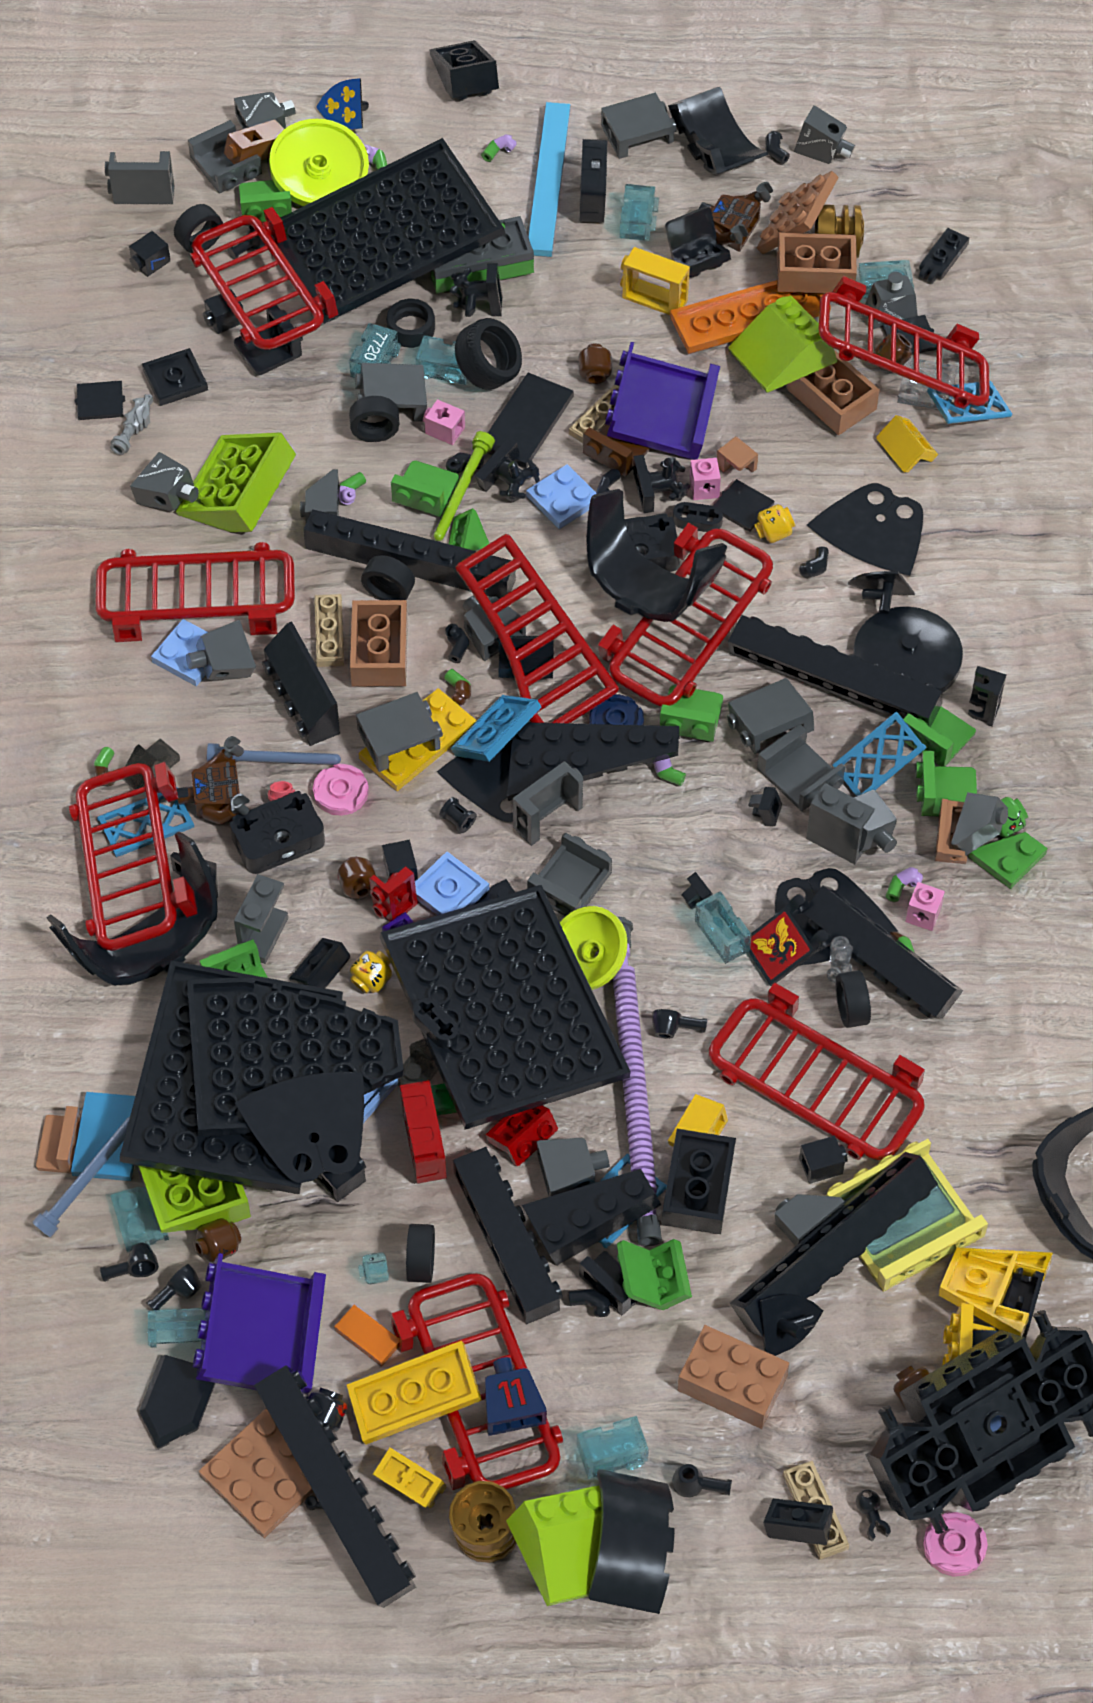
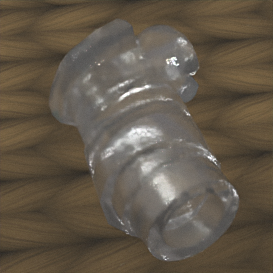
(839, 957)

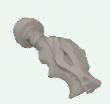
(135, 421)

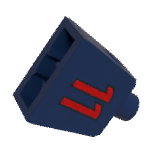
(512, 1399)

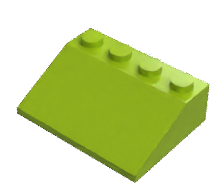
(782, 345)
(239, 480)
(191, 1201)
(560, 1541)

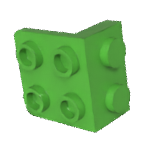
(261, 196)
(424, 488)
(694, 715)
(941, 783)
(241, 958)
(654, 1275)

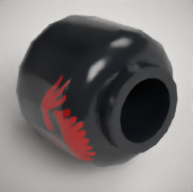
(332, 1407)

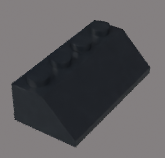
(301, 686)

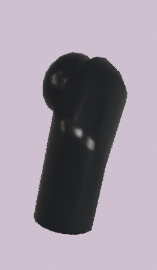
(772, 146)
(459, 461)
(608, 480)
(817, 565)
(458, 641)
(592, 1298)

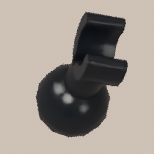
(870, 1507)

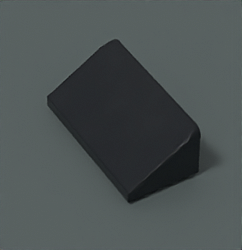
(321, 964)
(798, 1521)

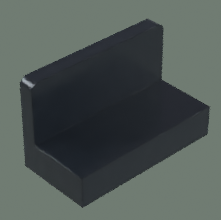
(529, 663)
(606, 1277)

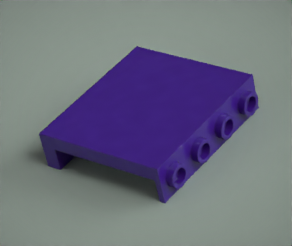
(661, 404)
(257, 1324)

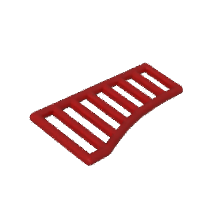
(565, 625)

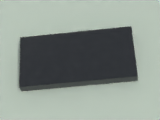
(530, 416)

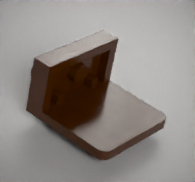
(611, 451)

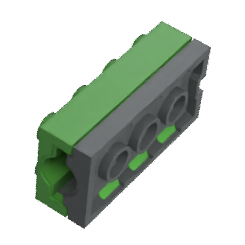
(510, 251)

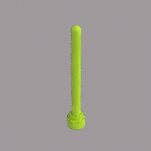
(482, 444)

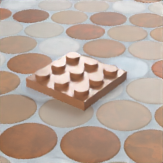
(797, 210)
(258, 1475)

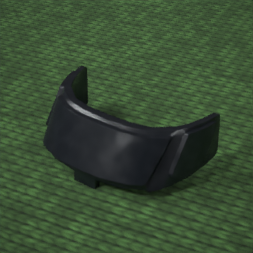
(633, 579)
(153, 955)
(1051, 1183)

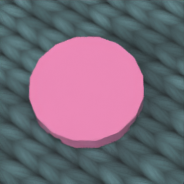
(340, 789)
(959, 1548)

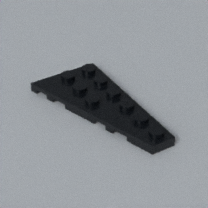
(587, 747)

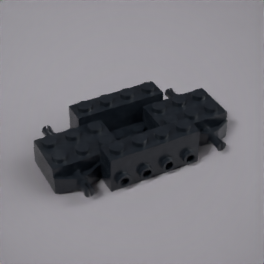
(951, 1445)

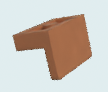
(59, 1141)

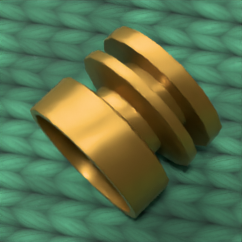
(829, 223)
(479, 1505)

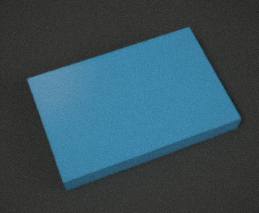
(496, 727)
(99, 1121)

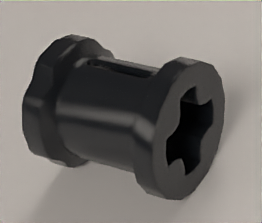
(458, 815)

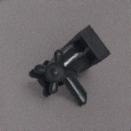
(480, 290)

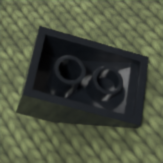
(465, 69)
(698, 1181)

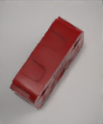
(423, 1132)

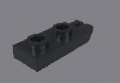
(943, 255)

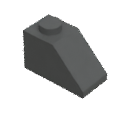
(322, 496)
(979, 821)
(804, 1214)

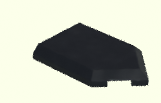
(174, 1400)

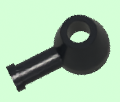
(254, 243)
(668, 1021)
(141, 1263)
(183, 1282)
(692, 1487)

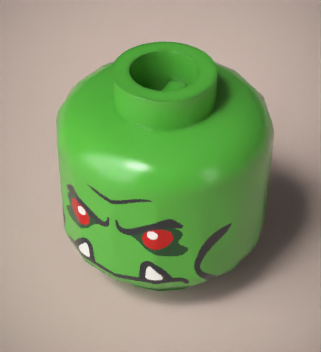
(1016, 817)

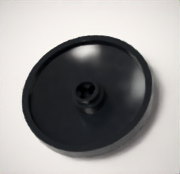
(912, 644)

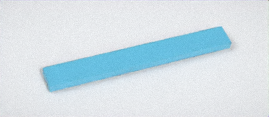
(549, 178)

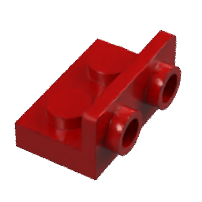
(395, 895)
(521, 1131)

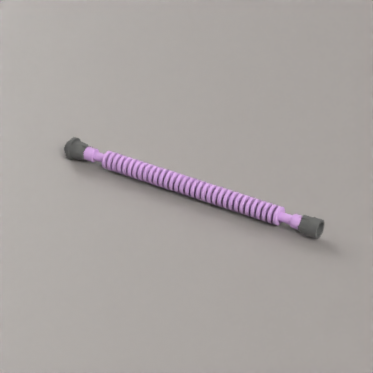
(635, 1087)

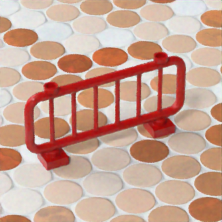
(272, 226)
(959, 340)
(686, 543)
(261, 616)
(183, 894)
(781, 1007)
(405, 1330)

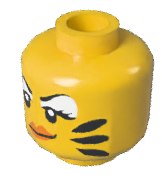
(371, 971)

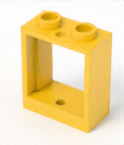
(648, 293)

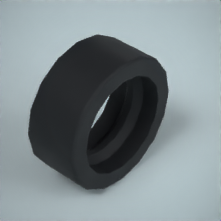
(190, 220)
(407, 308)
(372, 406)
(392, 569)
(853, 999)
(420, 1253)

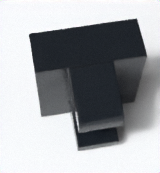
(766, 806)
(696, 892)

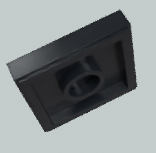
(175, 377)

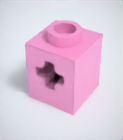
(444, 422)
(703, 472)
(925, 900)

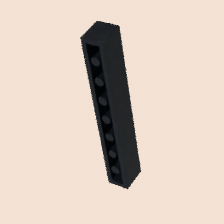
(423, 556)
(834, 671)
(839, 1237)
(335, 1486)

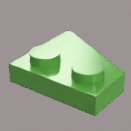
(1010, 857)

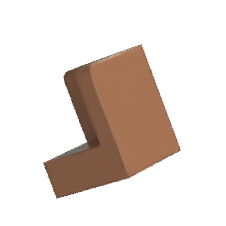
(738, 455)

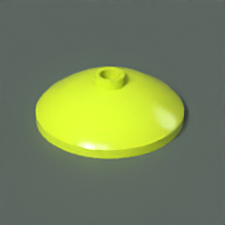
(594, 930)

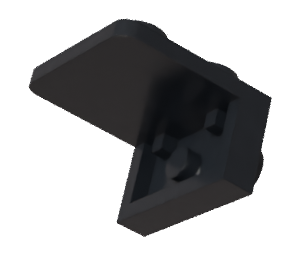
(694, 241)
(262, 360)

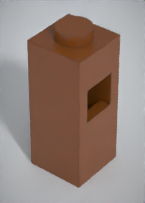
(252, 141)

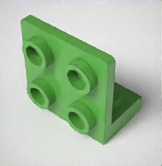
(944, 737)

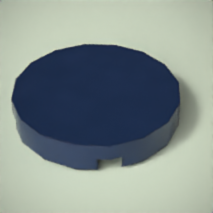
(617, 711)

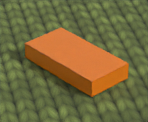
(367, 1335)

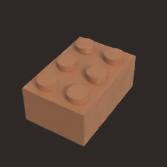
(814, 261)
(837, 395)
(379, 643)
(733, 1376)

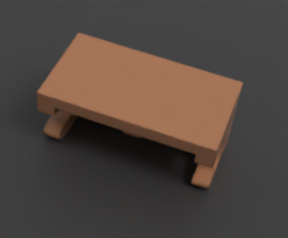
(948, 820)

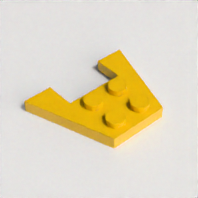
(983, 1280)

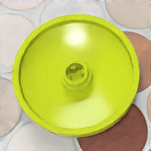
(316, 159)

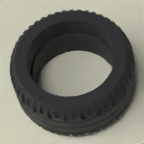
(502, 344)

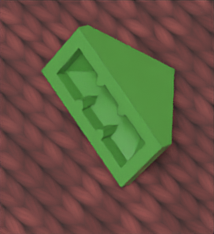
(468, 531)

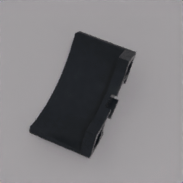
(713, 132)
(632, 1542)

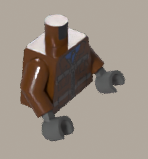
(738, 216)
(217, 786)

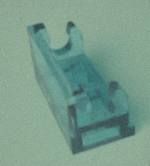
(174, 1326)

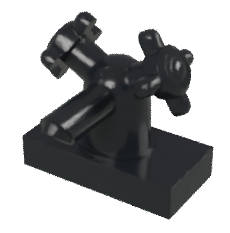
(503, 466)
(653, 482)

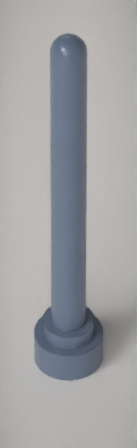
(278, 757)
(49, 1220)

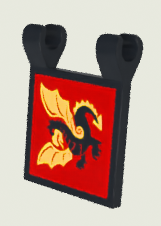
(782, 944)

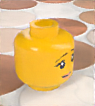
(775, 523)

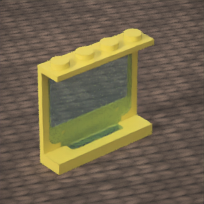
(925, 1234)

